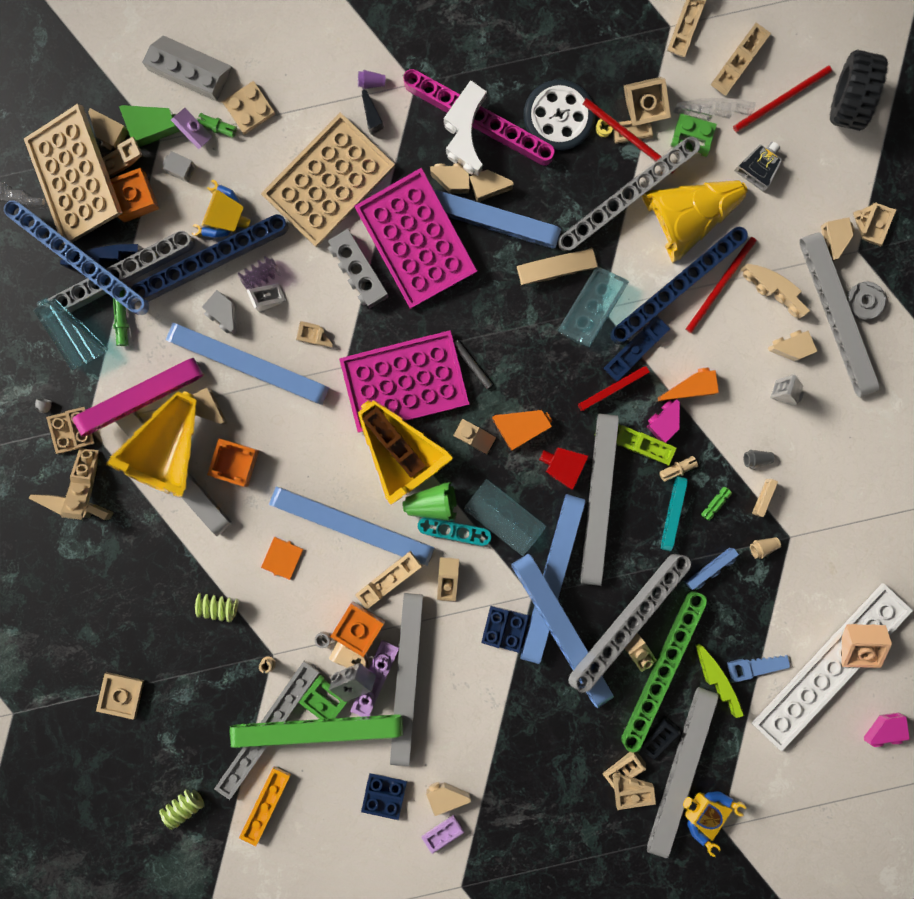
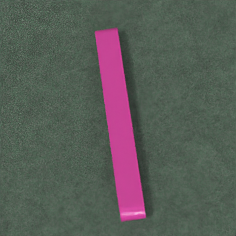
(488, 118)

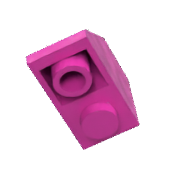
(667, 422)
(888, 729)

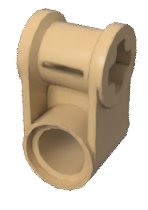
(345, 656)

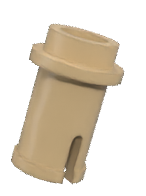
(270, 661)

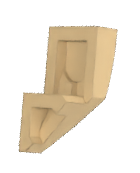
(312, 334)

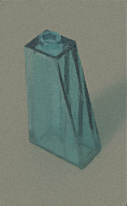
(70, 336)

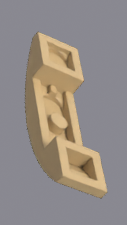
(685, 27)
(120, 159)
(388, 580)

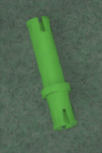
(120, 322)

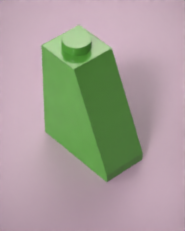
(148, 123)

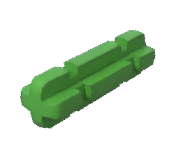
(716, 503)

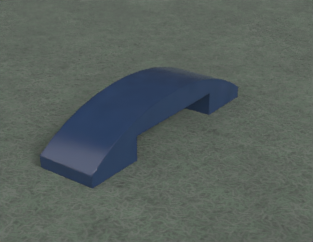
(636, 348)

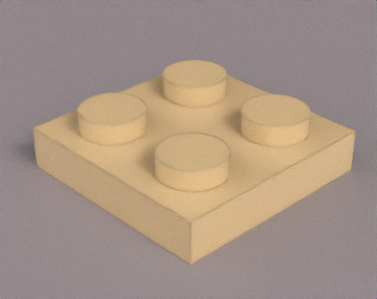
(248, 107)
(120, 695)

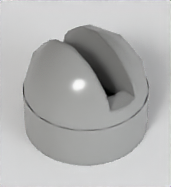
(43, 405)
(320, 641)

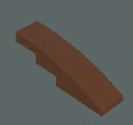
(393, 442)

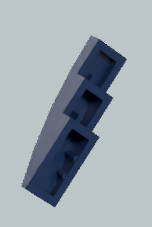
(111, 253)

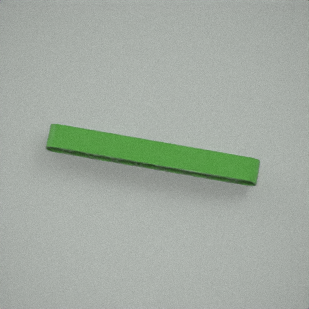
(663, 680)
(316, 730)

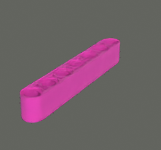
(137, 397)

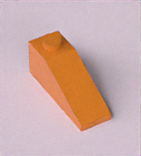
(698, 384)

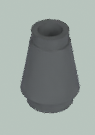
(757, 458)

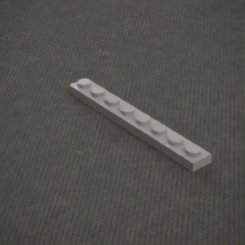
(278, 713)

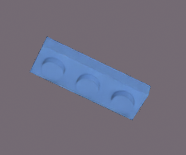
(712, 569)

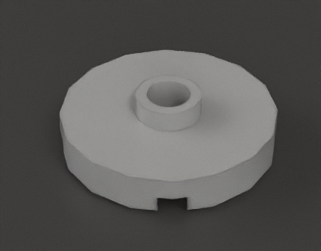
(874, 297)

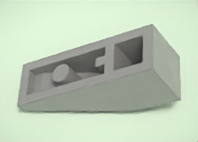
(788, 390)

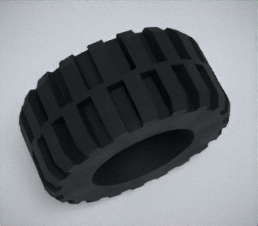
(858, 90)

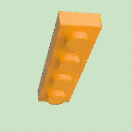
(264, 806)

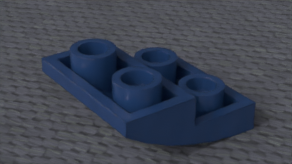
(505, 629)
(383, 796)

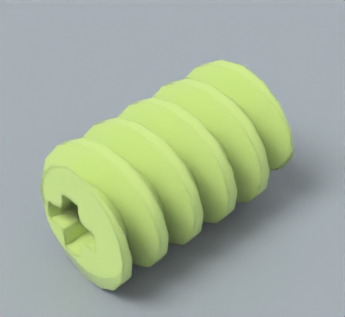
(215, 608)
(181, 810)

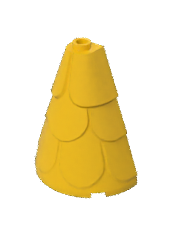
(692, 211)
(161, 447)
(391, 474)

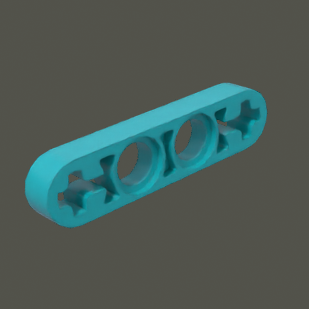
(673, 513)
(453, 535)

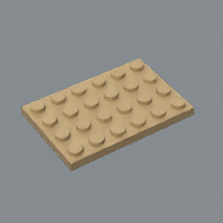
(73, 174)
(328, 179)

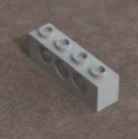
(343, 242)

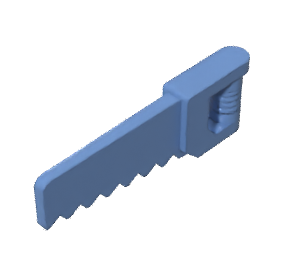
(756, 667)

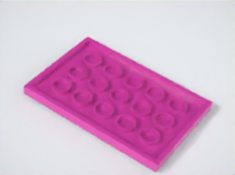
(415, 238)
(407, 377)

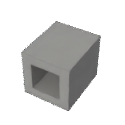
(179, 166)

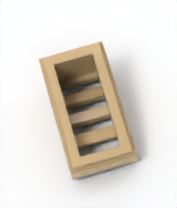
(627, 759)

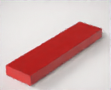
(613, 388)

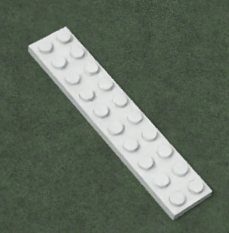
(824, 672)

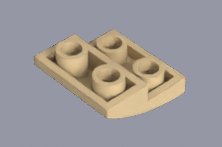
(65, 433)

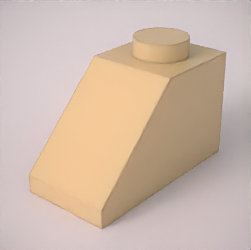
(107, 130)
(489, 184)
(837, 236)
(208, 407)
(474, 436)
(448, 579)
(446, 797)

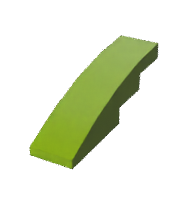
(644, 445)
(714, 675)

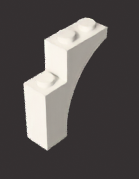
(460, 120)

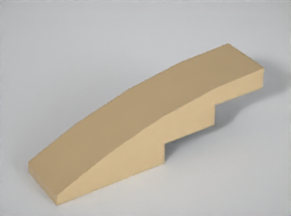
(740, 59)
(556, 266)
(56, 503)

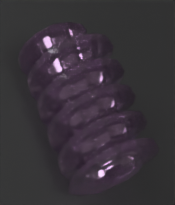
(259, 273)

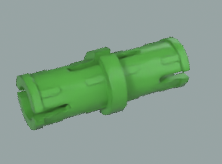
(217, 125)

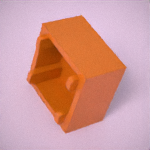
(134, 195)
(233, 462)
(357, 629)

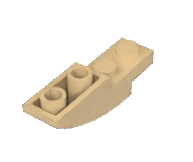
(772, 282)
(81, 484)

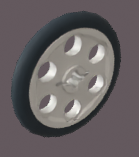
(561, 89)

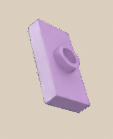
(191, 128)
(442, 834)

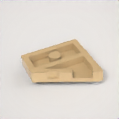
(632, 792)

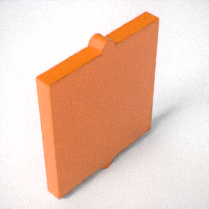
(282, 558)

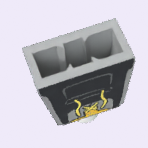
(760, 166)

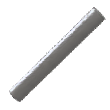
(472, 364)

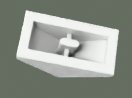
(266, 296)

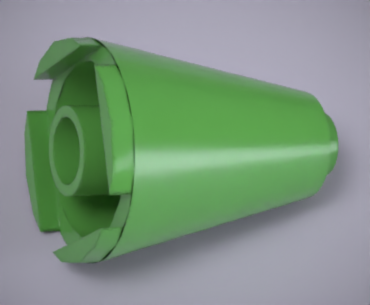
(432, 503)

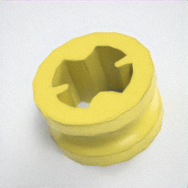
(603, 133)

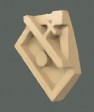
(874, 222)

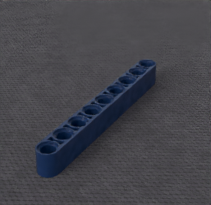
(219, 258)
(687, 281)

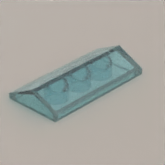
(593, 306)
(504, 517)

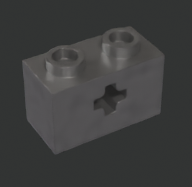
(352, 682)

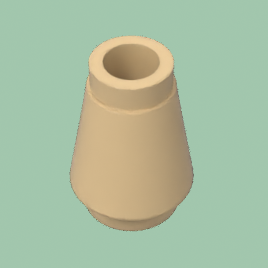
(764, 547)

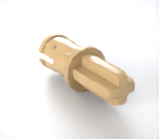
(678, 469)

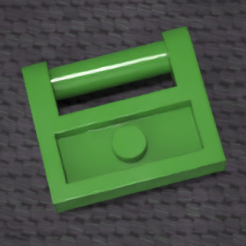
(694, 127)
(318, 703)

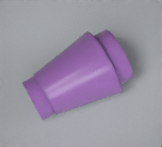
(370, 79)

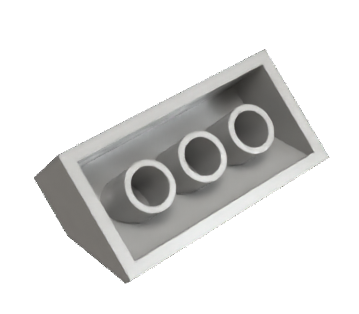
(187, 67)

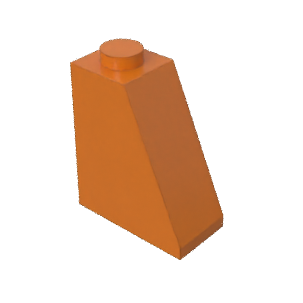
(521, 426)

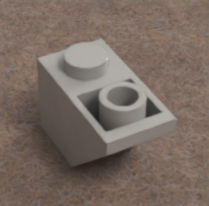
(222, 310)

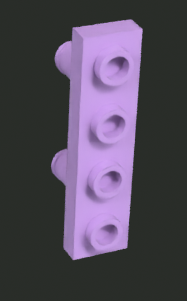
(380, 667)

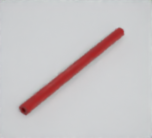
(783, 98)
(622, 130)
(721, 284)

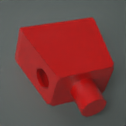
(564, 465)

